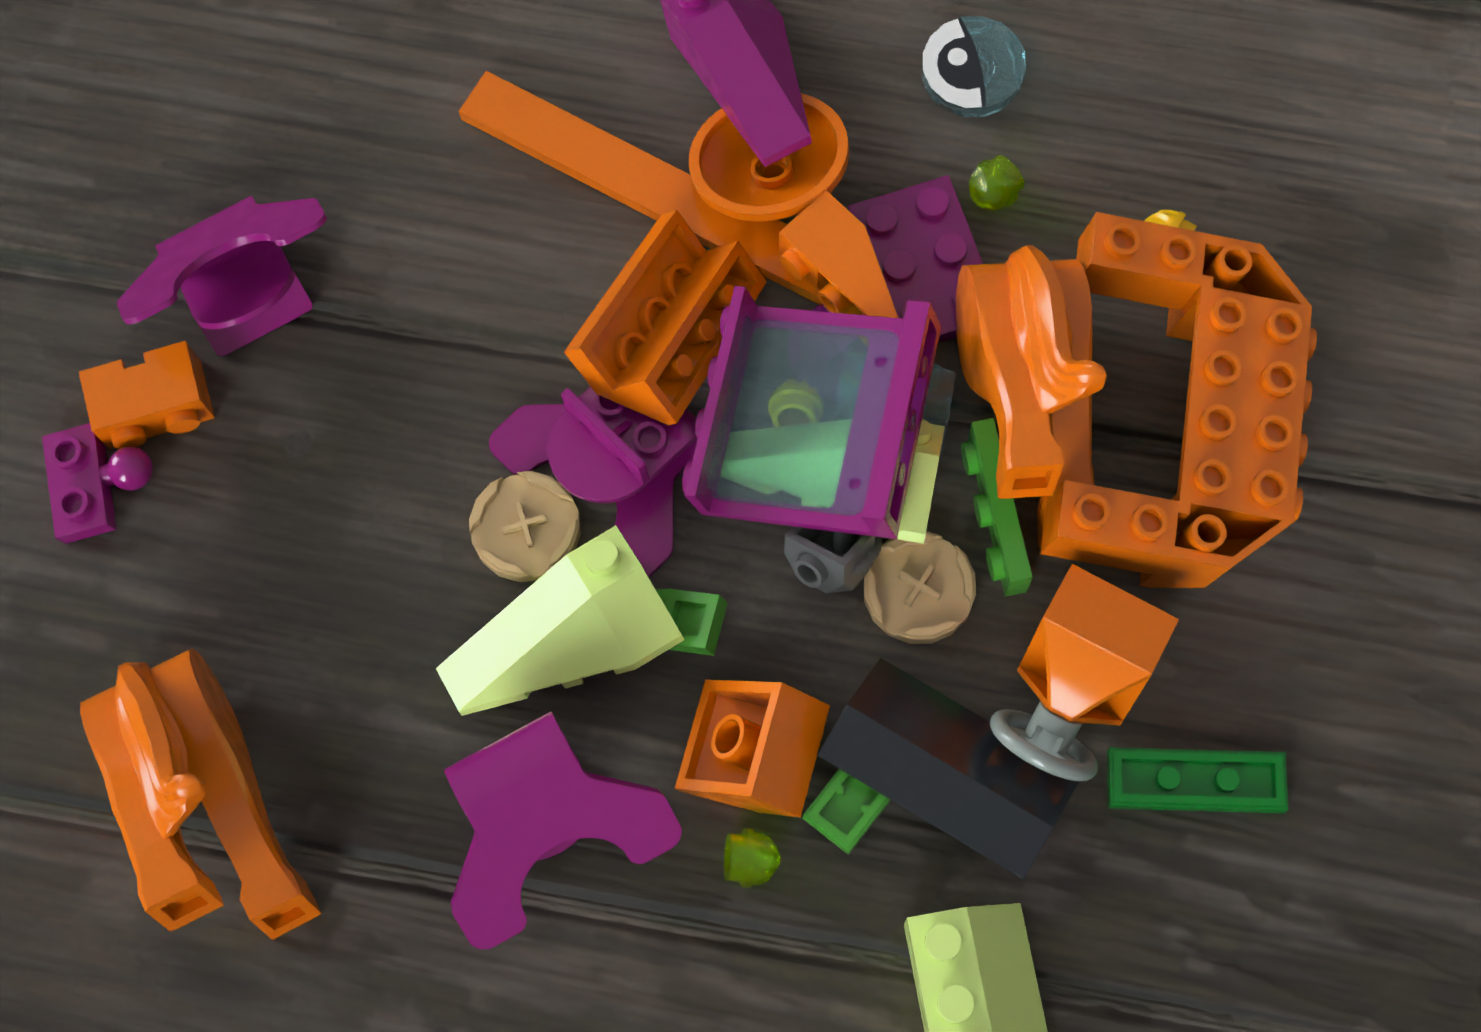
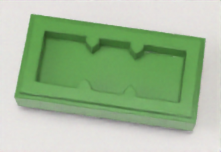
(845, 810)

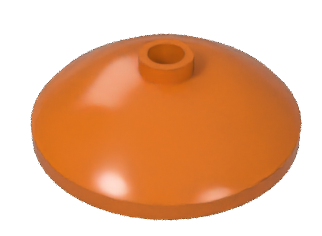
(740, 186)

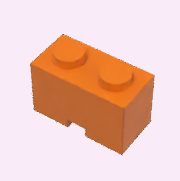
(147, 398)

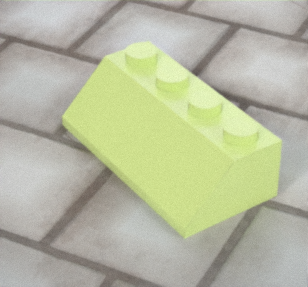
(975, 970)

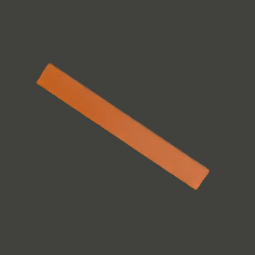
(619, 171)

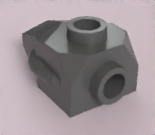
(830, 558)

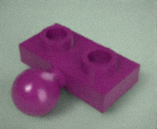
(83, 479)

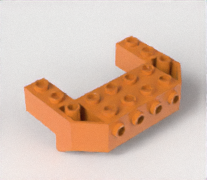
(1239, 414)

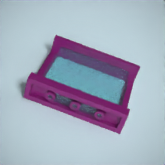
(812, 417)

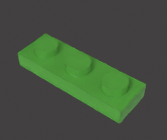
(1008, 556)

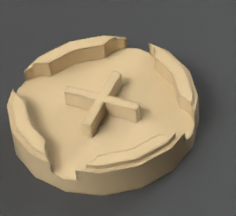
(524, 525)
(920, 589)

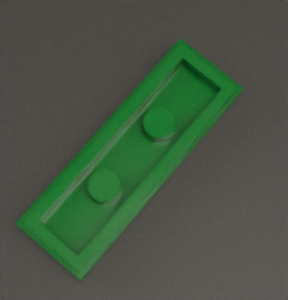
(1197, 780)

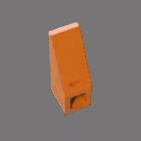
(836, 258)

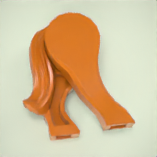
(1030, 356)
(163, 749)

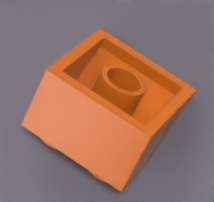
(753, 746)

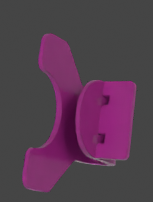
(230, 272)
(606, 457)
(532, 803)

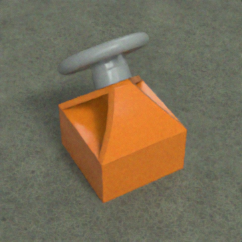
(1085, 668)

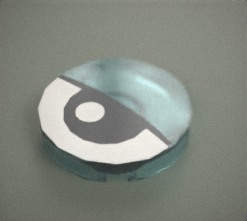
(973, 66)

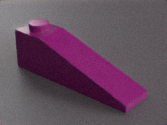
(746, 66)

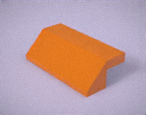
(661, 320)

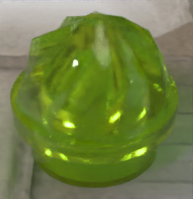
(995, 183)
(750, 858)

